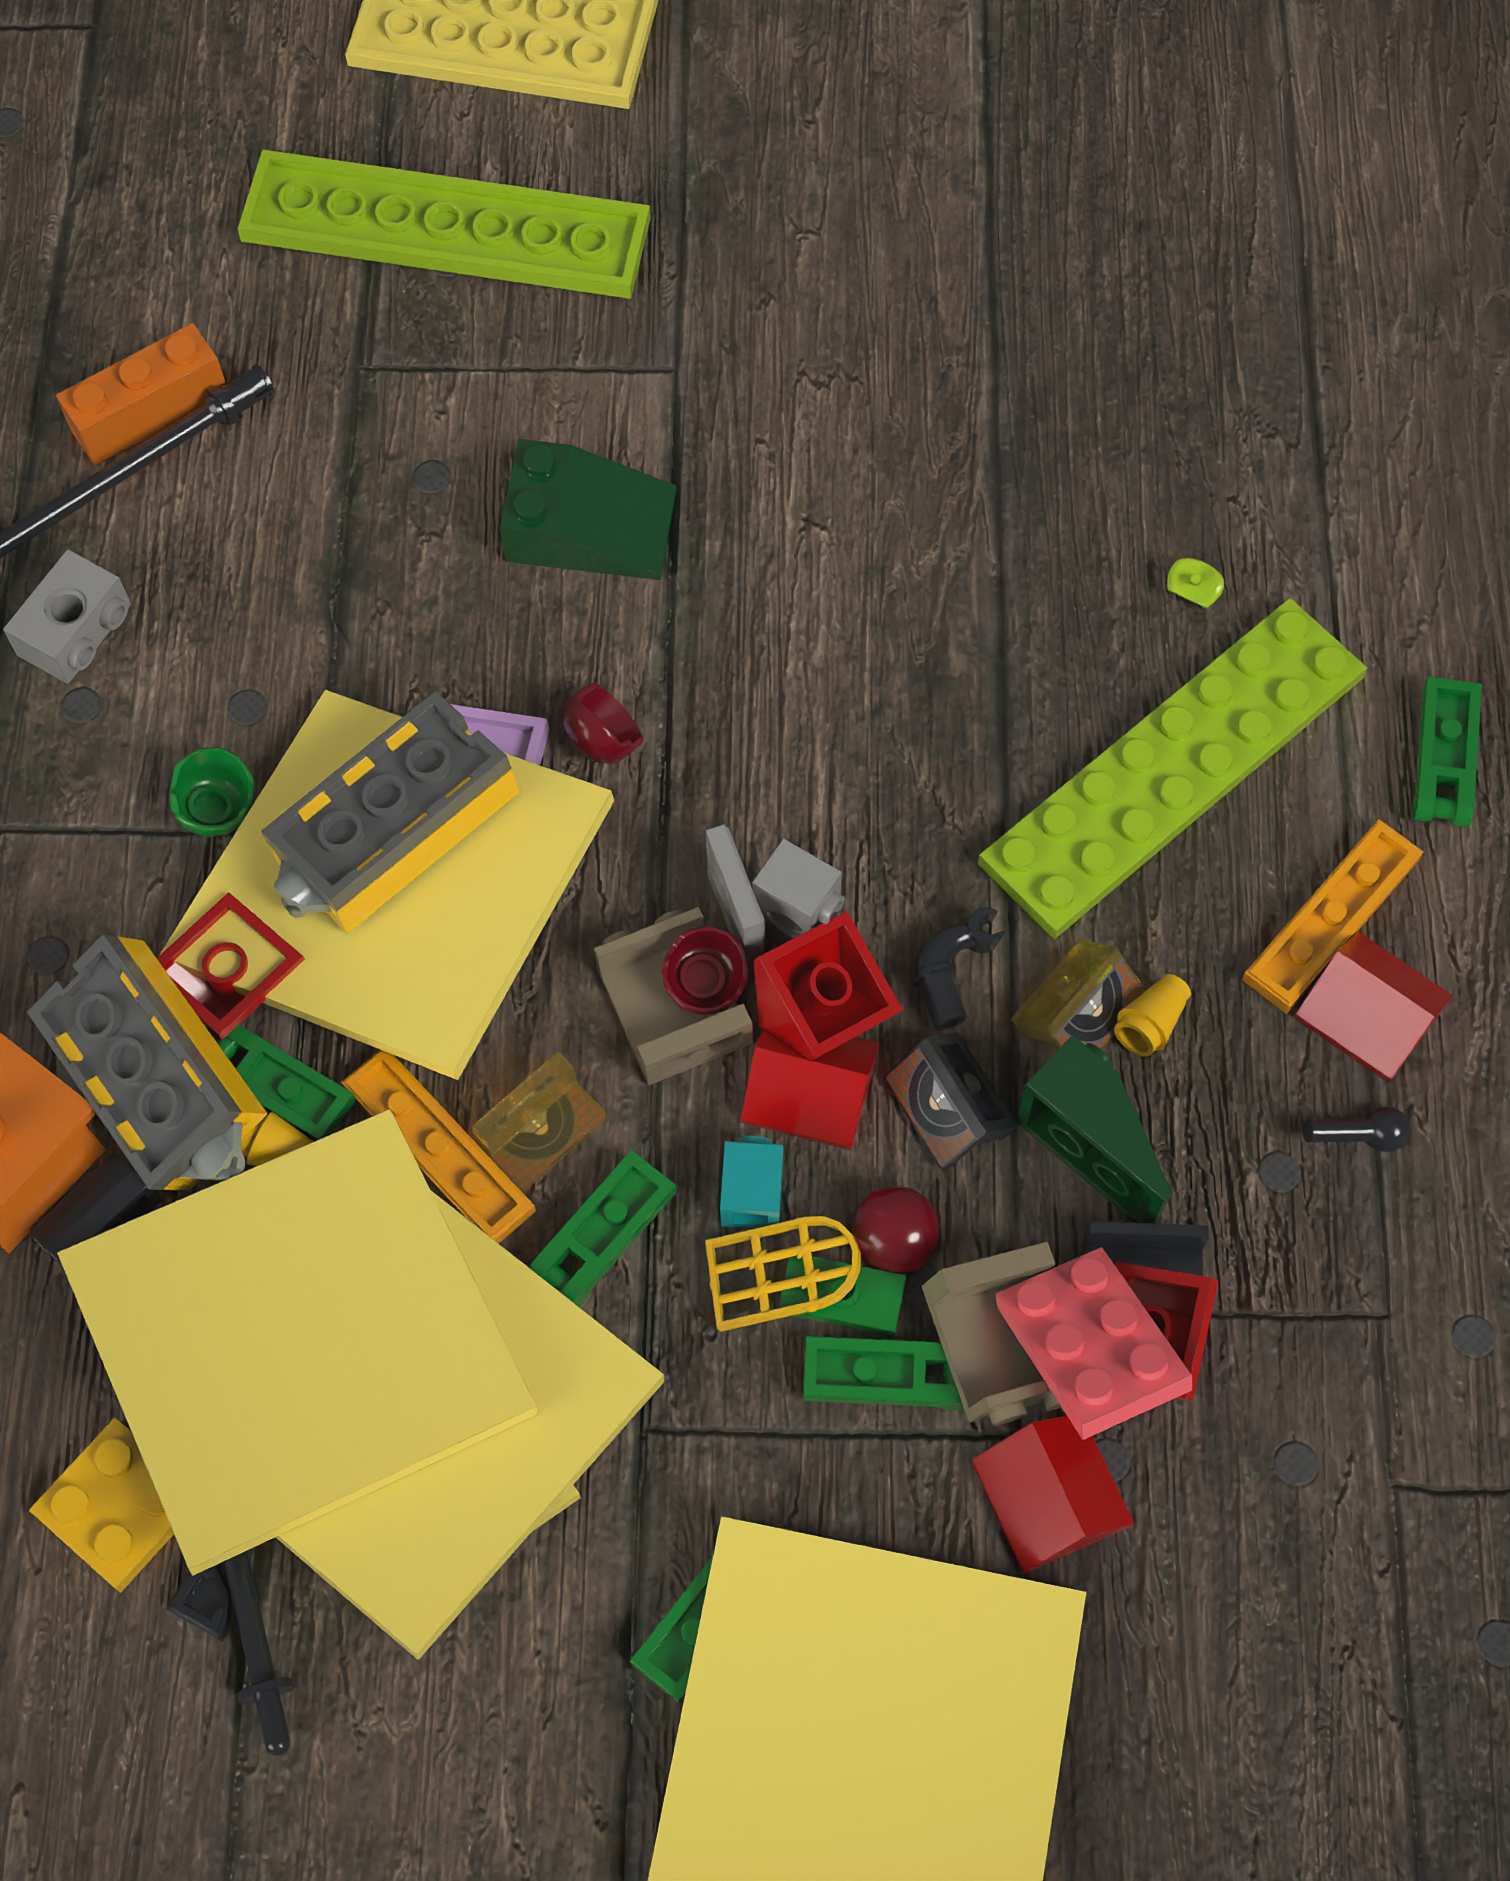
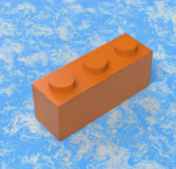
(141, 394)

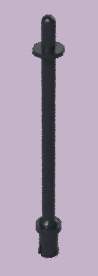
(220, 406)
(265, 1686)

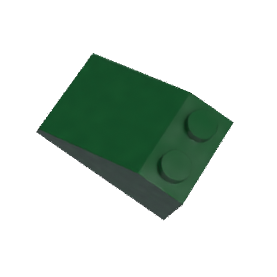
(585, 513)
(1089, 1123)

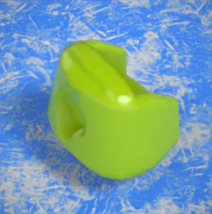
(1195, 581)

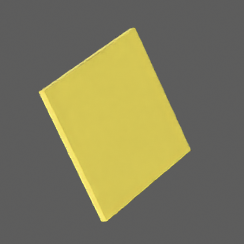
(524, 46)
(438, 953)
(294, 1339)
(440, 1534)
(866, 1717)

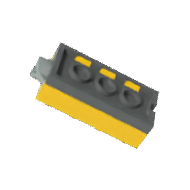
(387, 814)
(148, 1066)

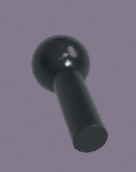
(1384, 1129)

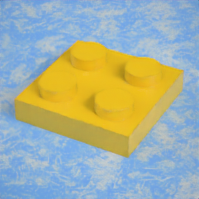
(107, 1507)

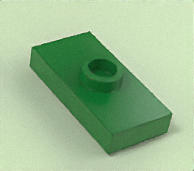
(868, 1306)

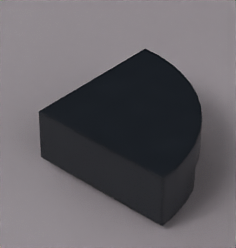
(204, 1602)

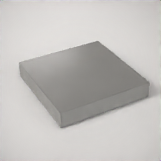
(735, 893)

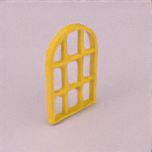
(765, 1287)

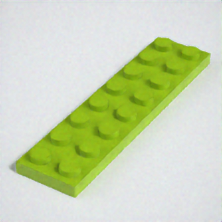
(445, 223)
(1171, 768)

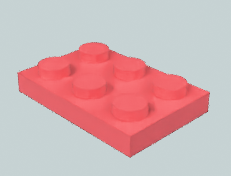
(1093, 1343)

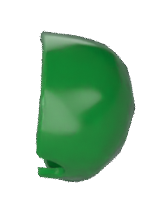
(211, 792)

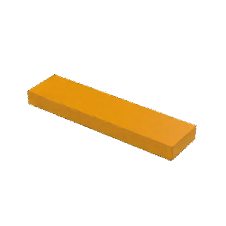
(1332, 916)
(441, 1147)

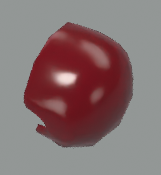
(599, 725)
(705, 970)
(896, 1229)

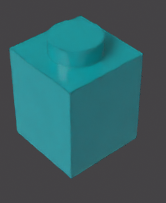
(751, 1183)

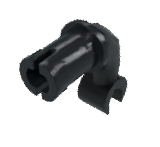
(935, 968)

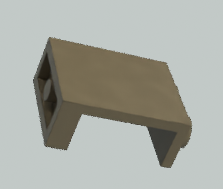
(658, 1030)
(980, 1347)

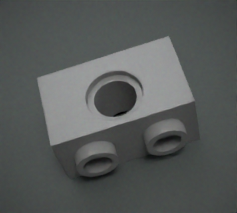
(67, 591)
(796, 892)

